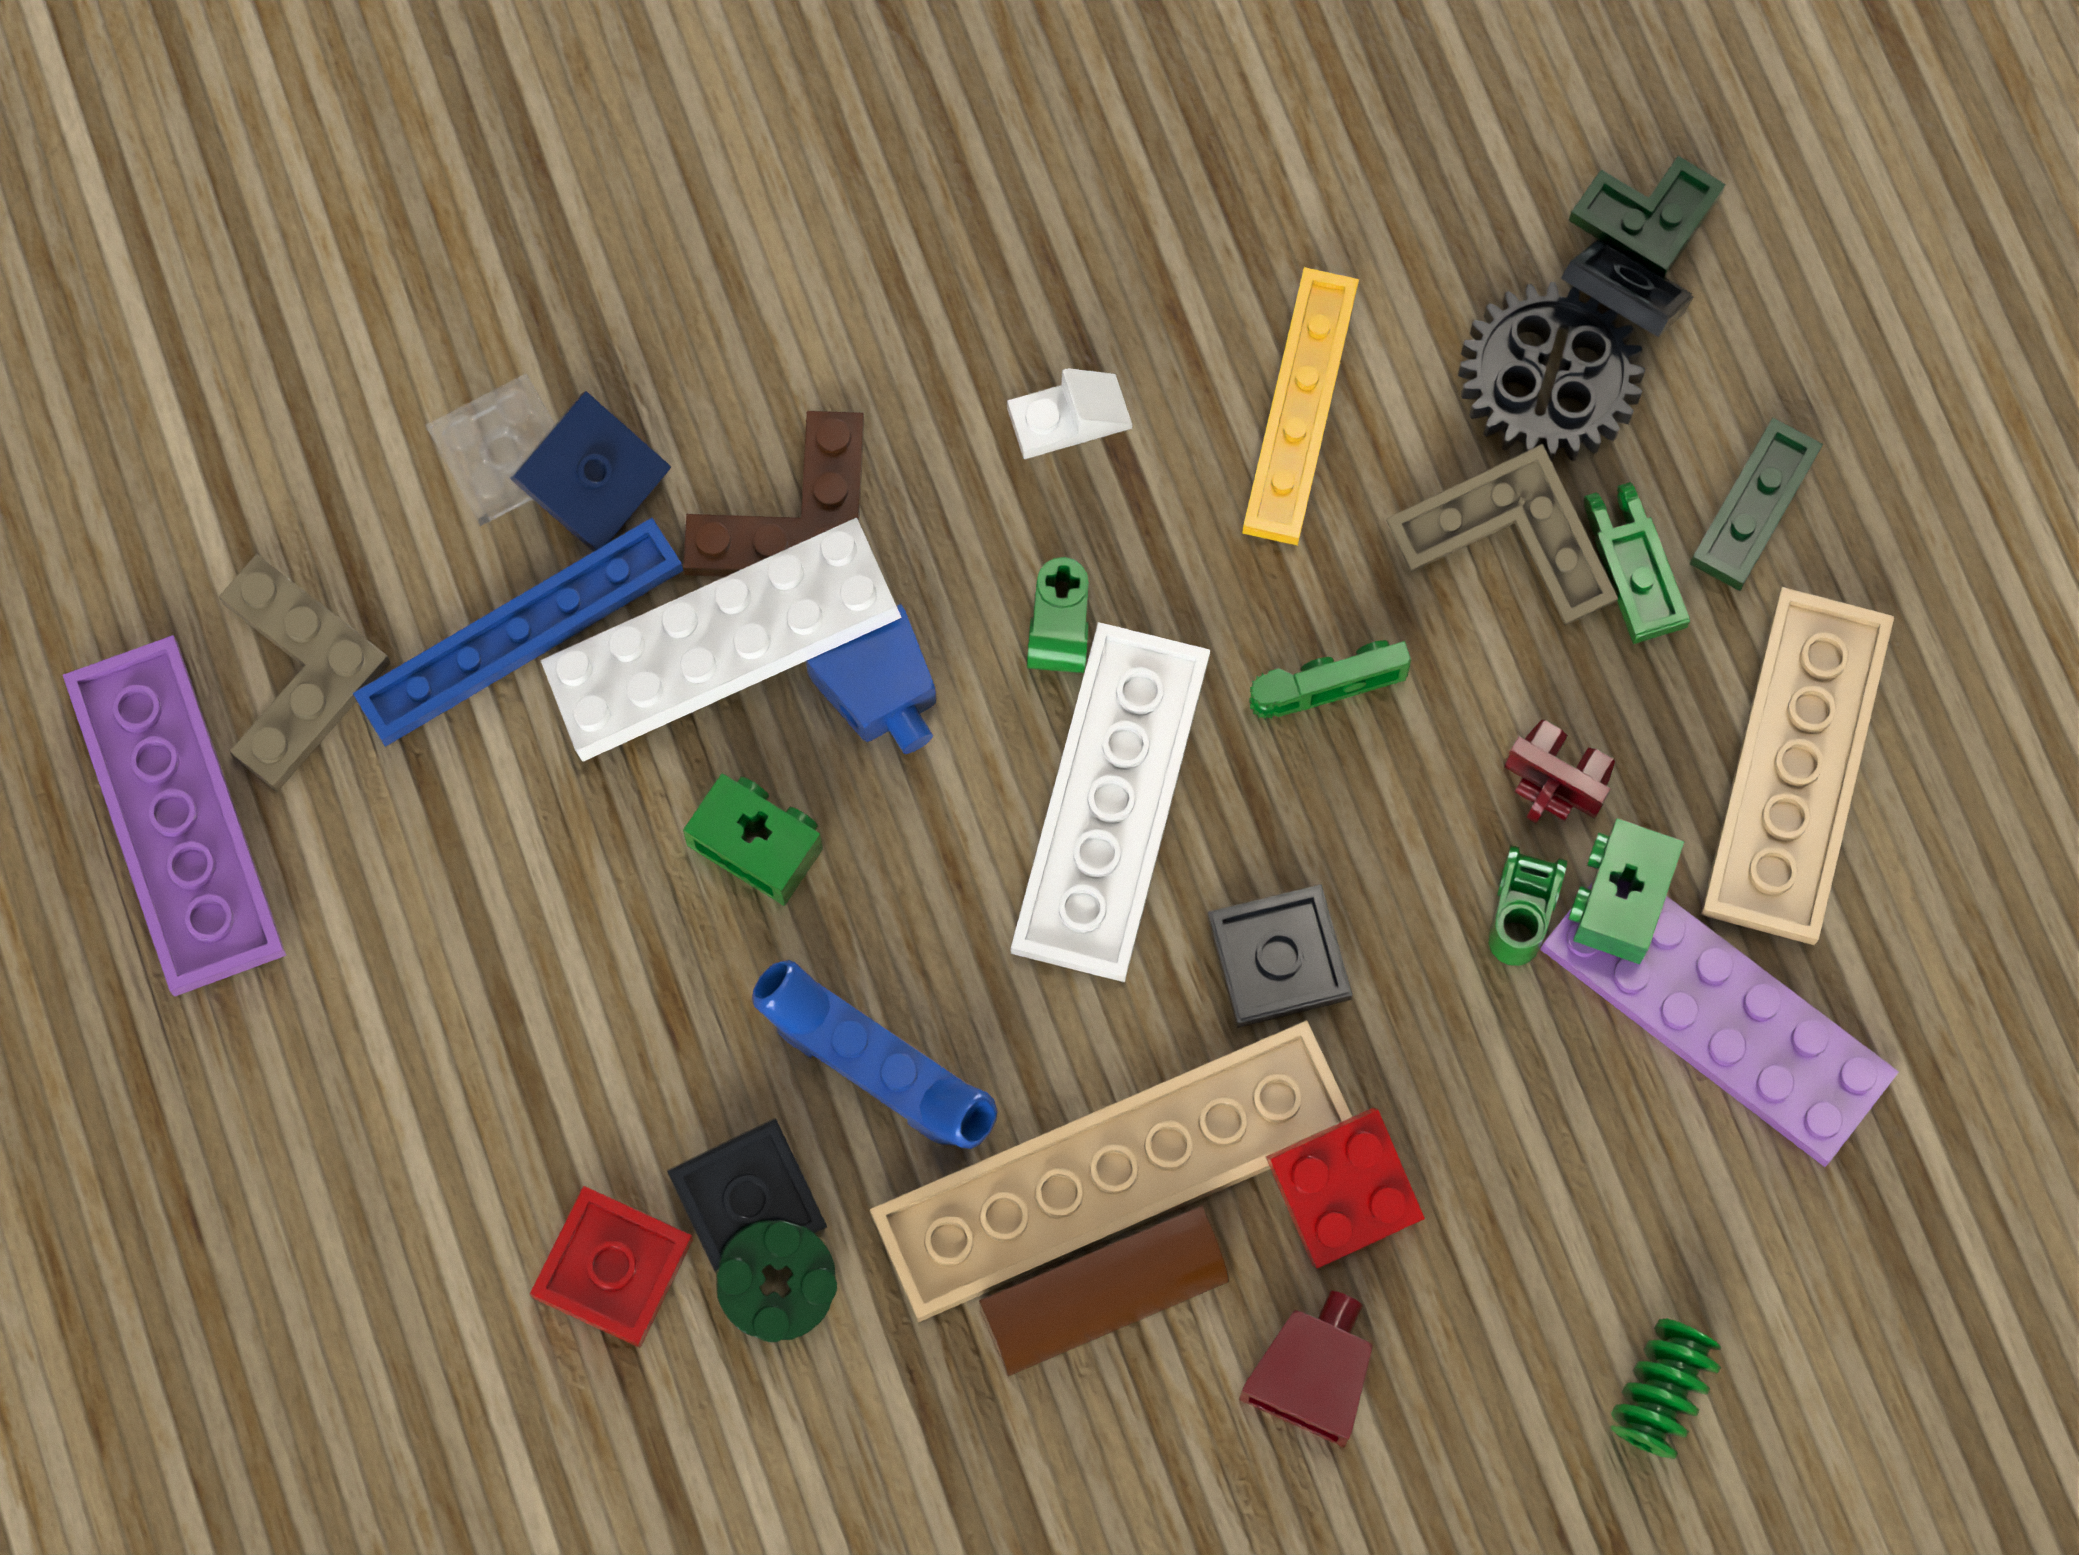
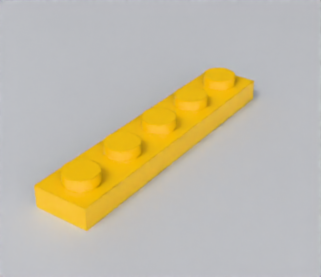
(1300, 406)

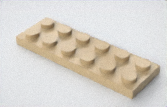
(1797, 766)

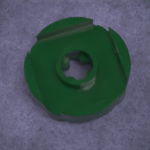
(810, 1285)

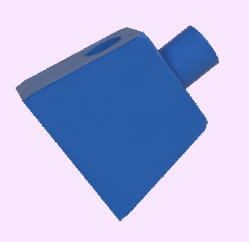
(879, 684)

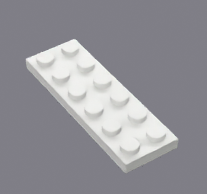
(719, 639)
(1110, 802)

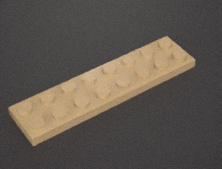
(1108, 1171)

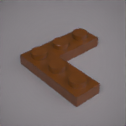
(829, 498)

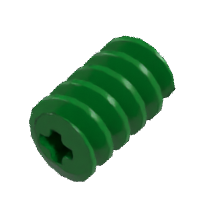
(1664, 1387)

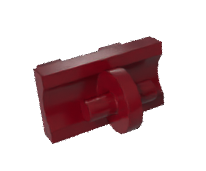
(1552, 782)

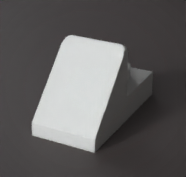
(1076, 412)

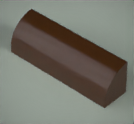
(1104, 1291)

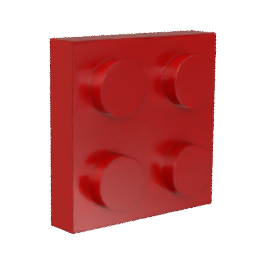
(1345, 1187)
(611, 1266)

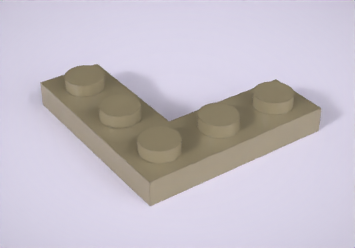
(1517, 492)
(333, 662)

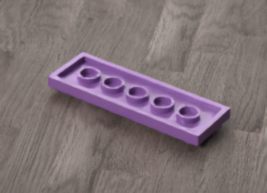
(174, 816)
(1736, 1027)

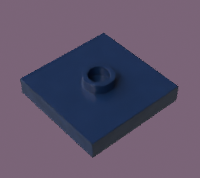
(590, 472)

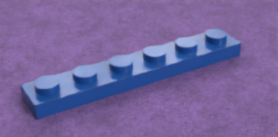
(518, 632)

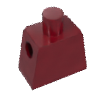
(1314, 1371)

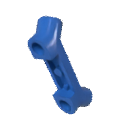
(873, 1058)

